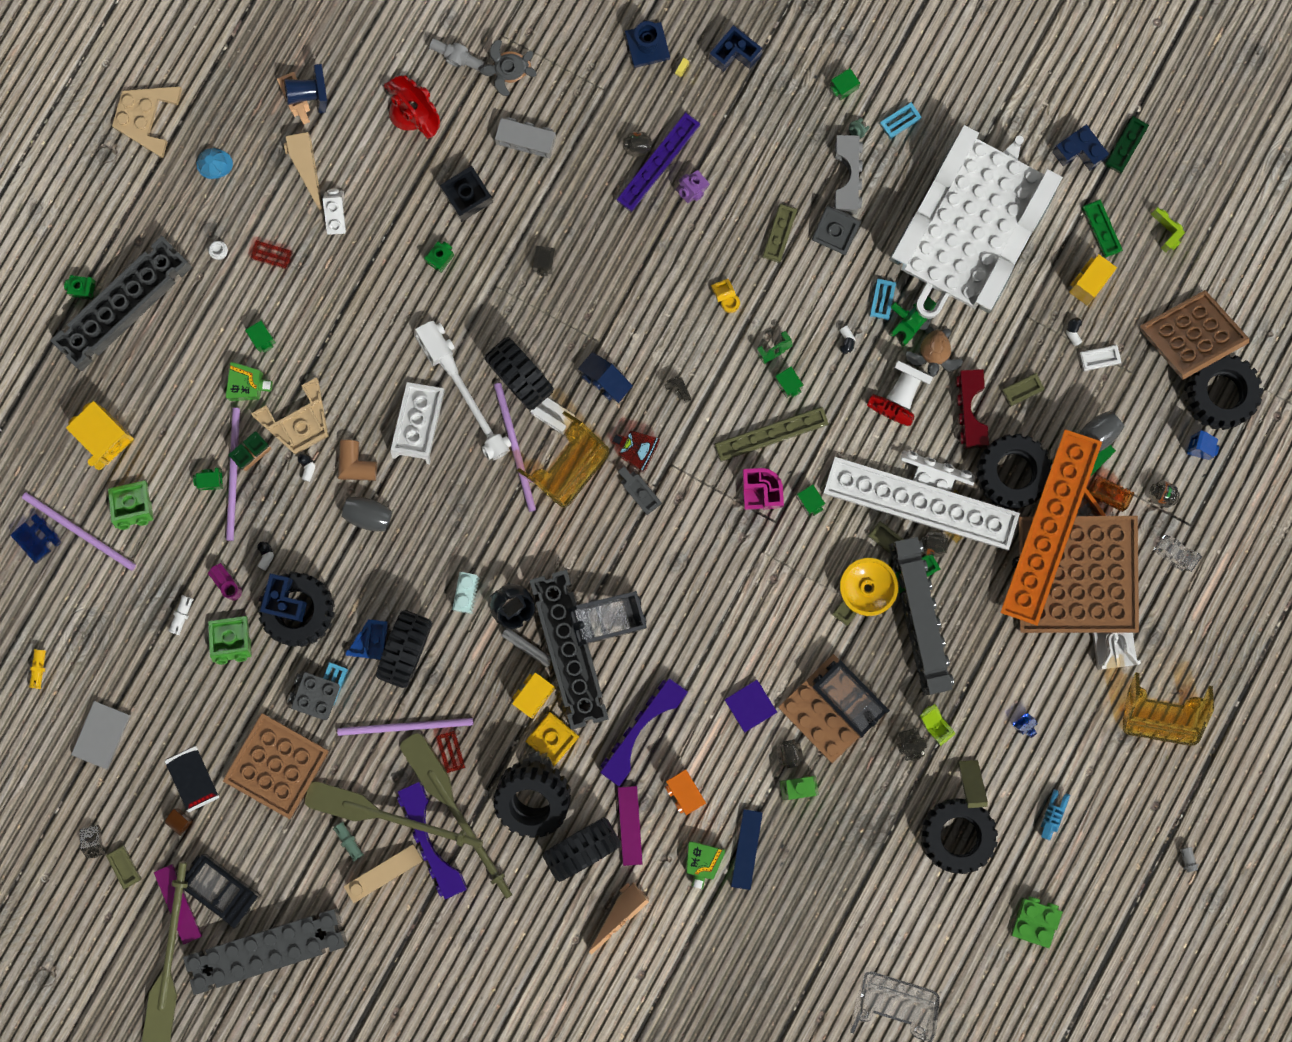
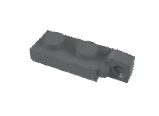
(639, 491)

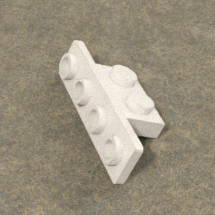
(935, 473)

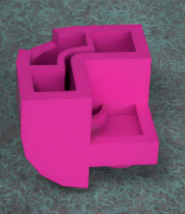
(762, 489)

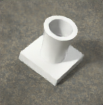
(907, 384)

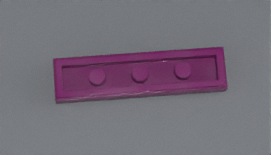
(630, 826)
(187, 924)

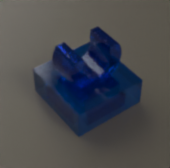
(1025, 725)

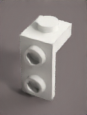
(334, 211)

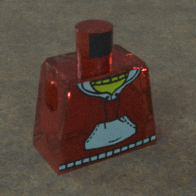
(636, 449)

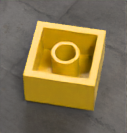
(1095, 275)
(533, 695)

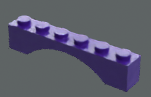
(619, 765)
(448, 878)

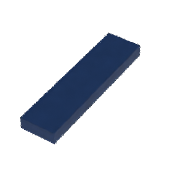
(746, 849)

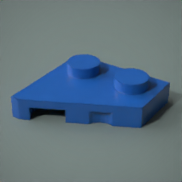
(370, 641)

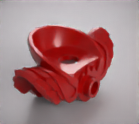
(403, 114)

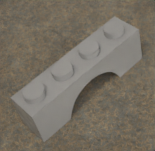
(847, 151)

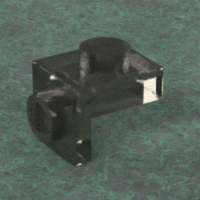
(91, 842)

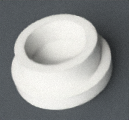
(218, 250)

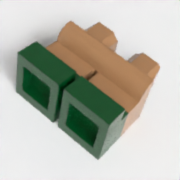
(248, 455)

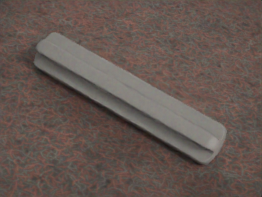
(527, 647)

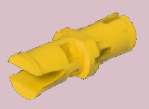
(37, 669)

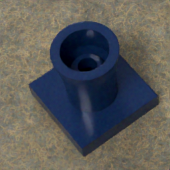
(647, 44)
(307, 90)

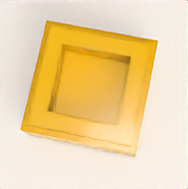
(723, 290)

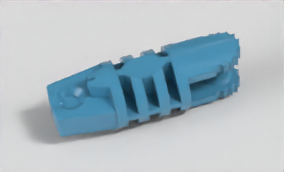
(1053, 815)

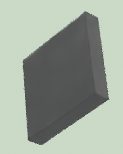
(836, 230)

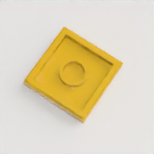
(552, 738)

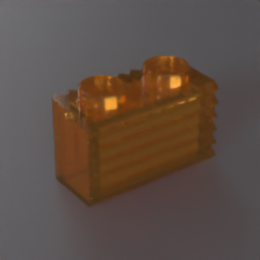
(1111, 494)

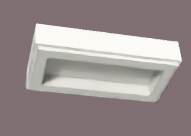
(1100, 358)

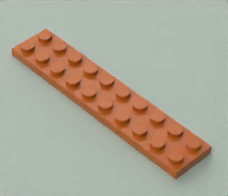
(1051, 527)

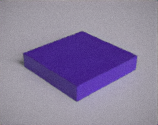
(750, 706)

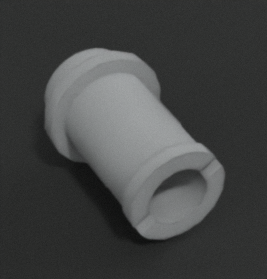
(1189, 859)

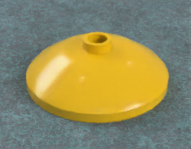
(882, 582)

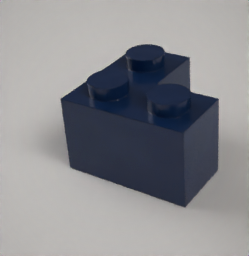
(735, 45)
(1081, 144)
(604, 376)
(277, 601)

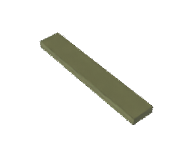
(771, 434)

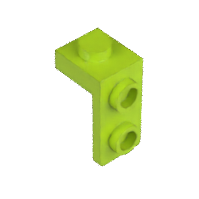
(1174, 227)
(936, 725)

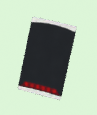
(191, 779)

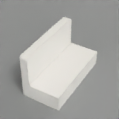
(551, 414)

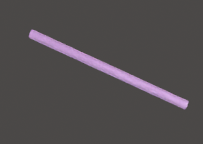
(514, 445)
(232, 476)
(78, 531)
(405, 726)

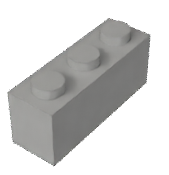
(525, 137)

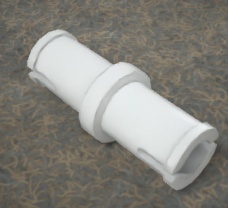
(180, 615)

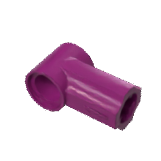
(224, 581)

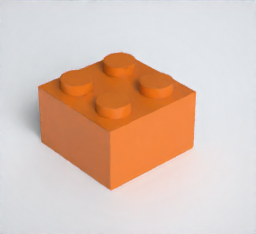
(685, 792)

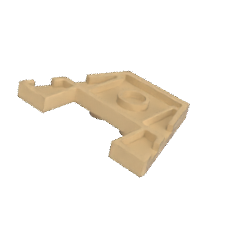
(137, 113)
(301, 427)

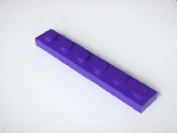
(658, 162)

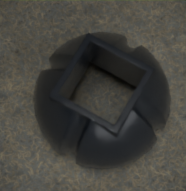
(516, 611)

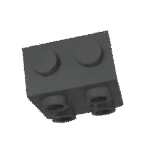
(313, 695)

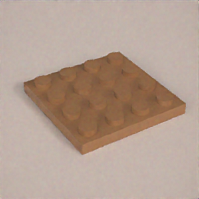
(1194, 334)
(817, 718)
(276, 766)

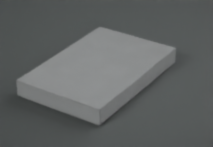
(101, 735)

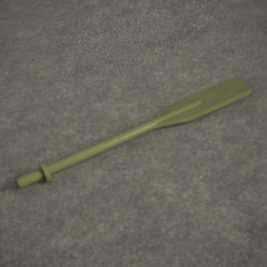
(438, 784)
(358, 808)
(163, 993)

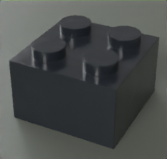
(466, 193)

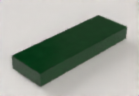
(1126, 145)

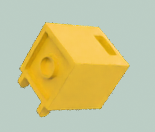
(99, 434)

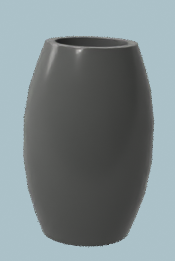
(1104, 428)
(366, 514)

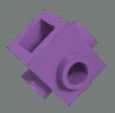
(692, 186)

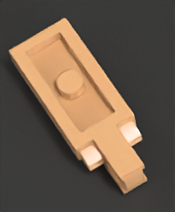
(297, 109)

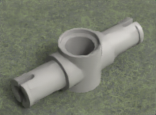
(456, 54)

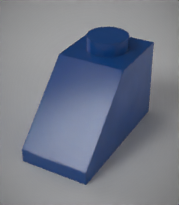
(1203, 445)

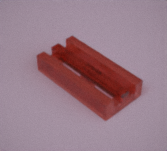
(275, 248)
(457, 746)

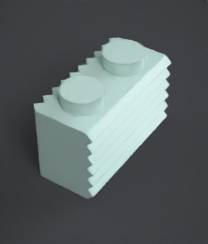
(465, 593)

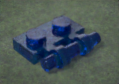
(31, 543)

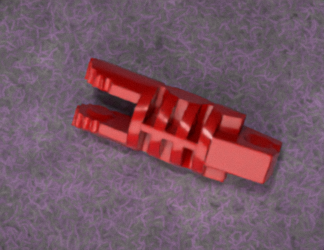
(890, 410)

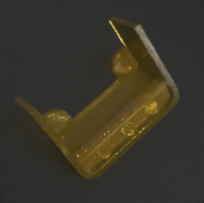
(573, 467)
(1165, 720)

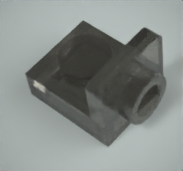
(681, 391)

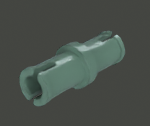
(348, 841)

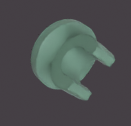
(857, 129)

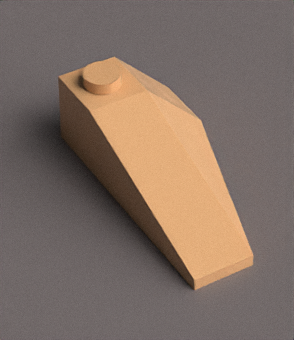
(626, 907)

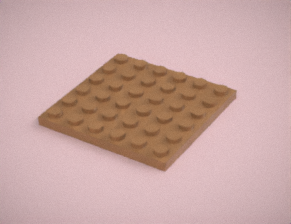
(1094, 580)

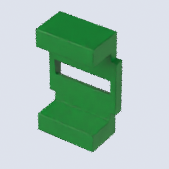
(782, 347)

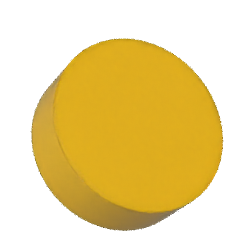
(731, 304)

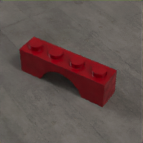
(973, 432)

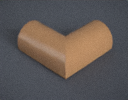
(349, 466)

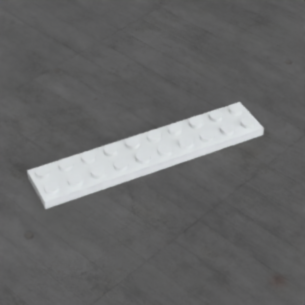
(921, 503)

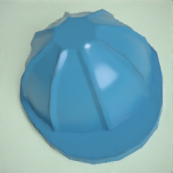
(214, 163)

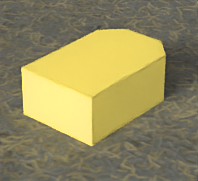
(682, 67)

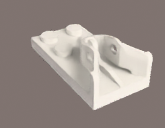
(417, 421)
(1114, 650)

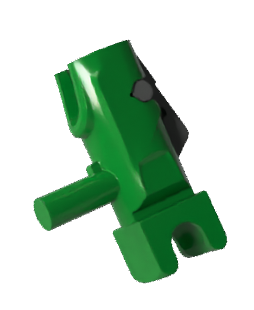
(911, 320)

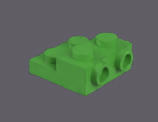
(130, 505)
(229, 640)
(1036, 922)

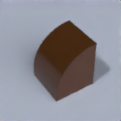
(178, 821)

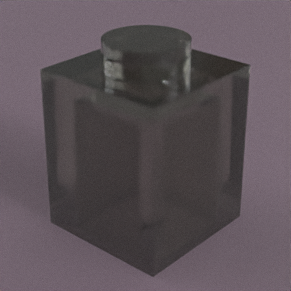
(544, 260)

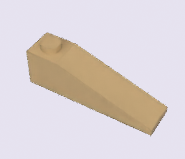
(301, 152)
(383, 873)

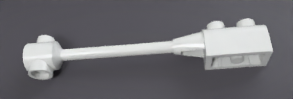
(440, 352)

